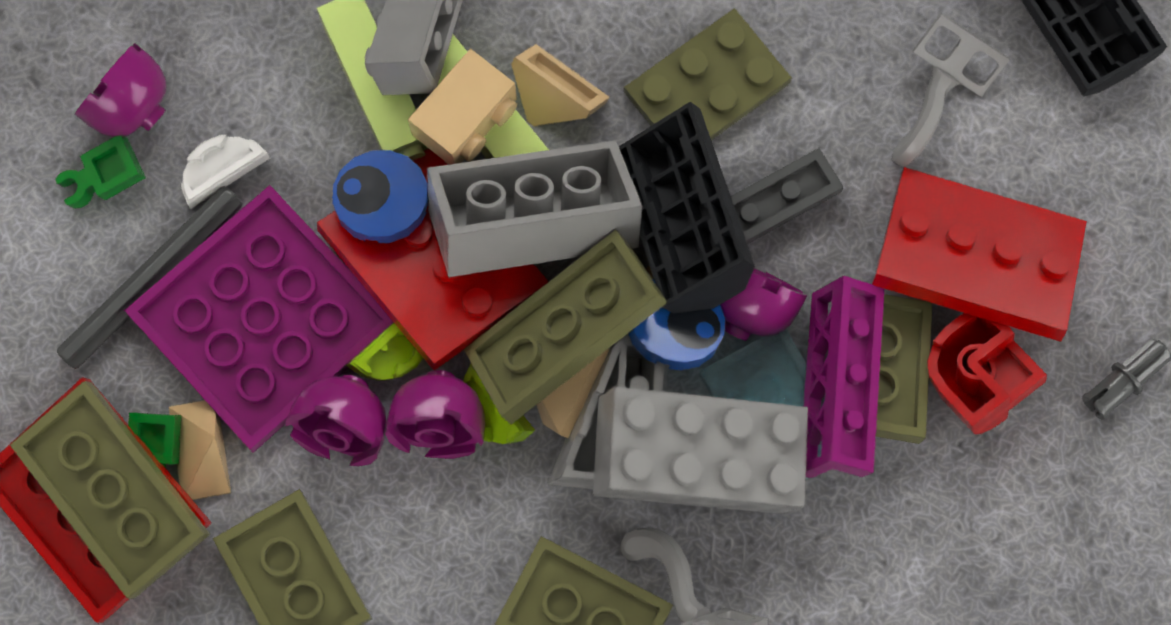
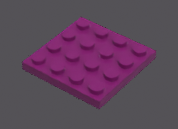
(259, 316)

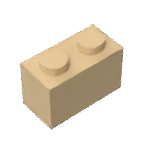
(464, 109)

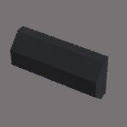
(1097, 39)
(687, 213)

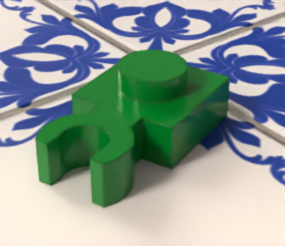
(107, 172)
(159, 434)

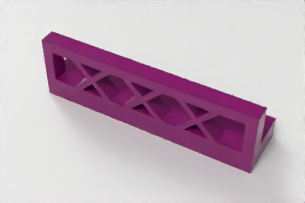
(846, 377)

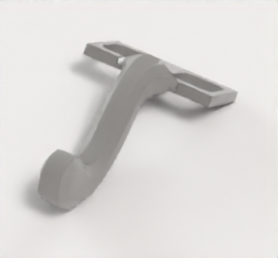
(945, 75)
(657, 544)

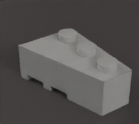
(621, 368)

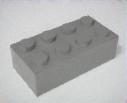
(531, 207)
(700, 451)

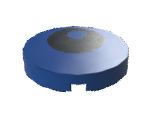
(380, 196)
(679, 338)

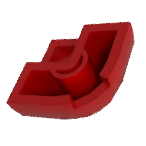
(981, 371)

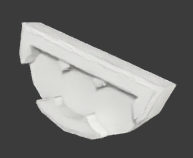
(217, 165)

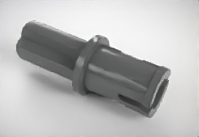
(1127, 378)

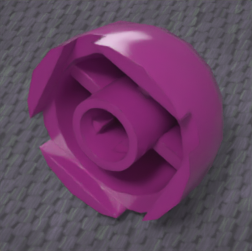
(126, 96)
(763, 307)
(437, 415)
(339, 417)

